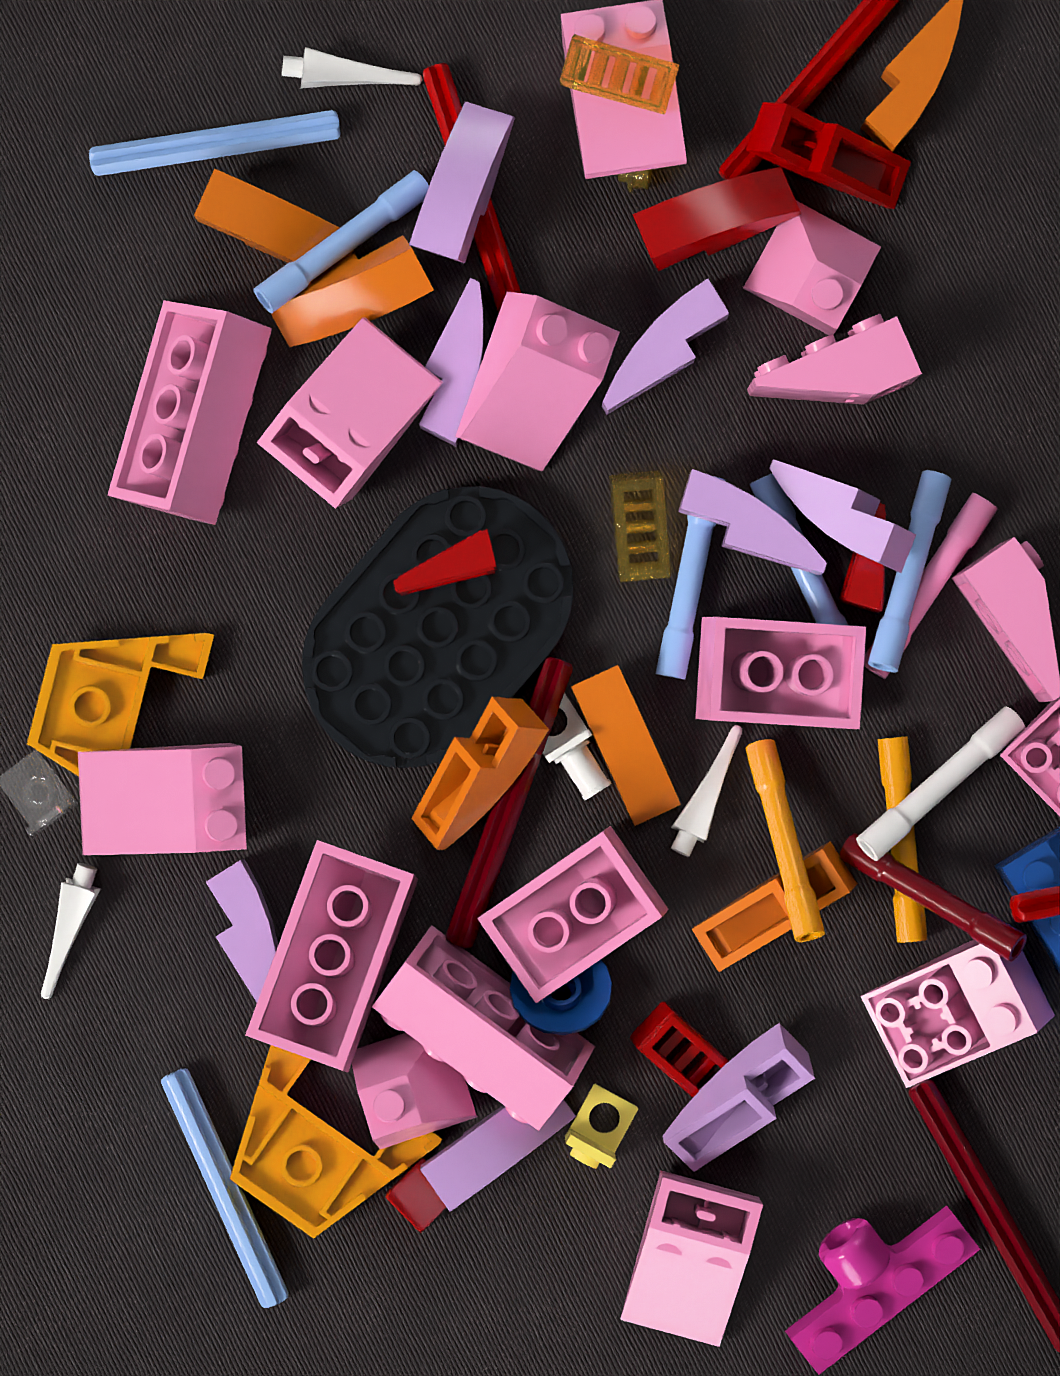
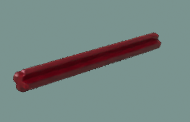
(505, 814)
(989, 1206)

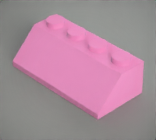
(190, 411)
(332, 956)
(469, 1021)

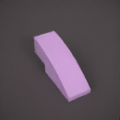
(462, 182)
(665, 346)
(456, 364)
(845, 515)
(749, 522)
(252, 937)
(739, 1098)
(487, 1153)

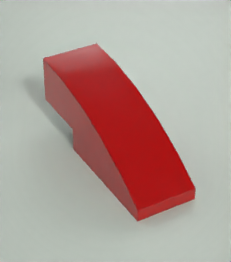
(828, 154)
(716, 216)

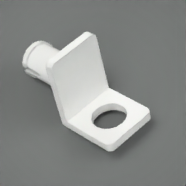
(572, 751)

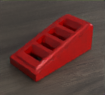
(462, 561)
(865, 579)
(653, 1029)

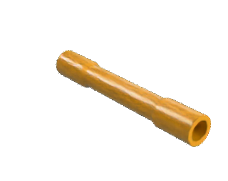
(896, 780)
(799, 895)

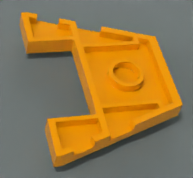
(97, 690)
(305, 1164)

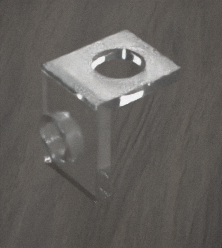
(37, 792)

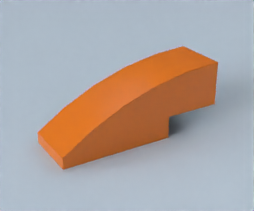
(914, 78)
(260, 218)
(354, 291)
(626, 745)
(479, 770)
(762, 912)

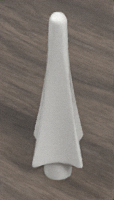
(324, 69)
(698, 813)
(74, 904)

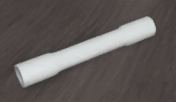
(899, 820)

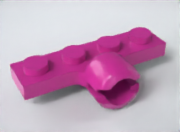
(876, 1281)

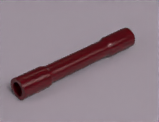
(978, 924)

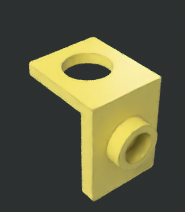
(594, 1146)

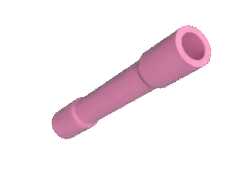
(960, 538)

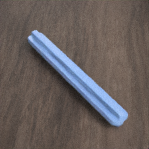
(214, 143)
(226, 1194)

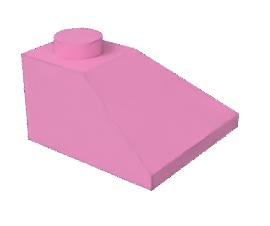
(812, 269)
(408, 1091)

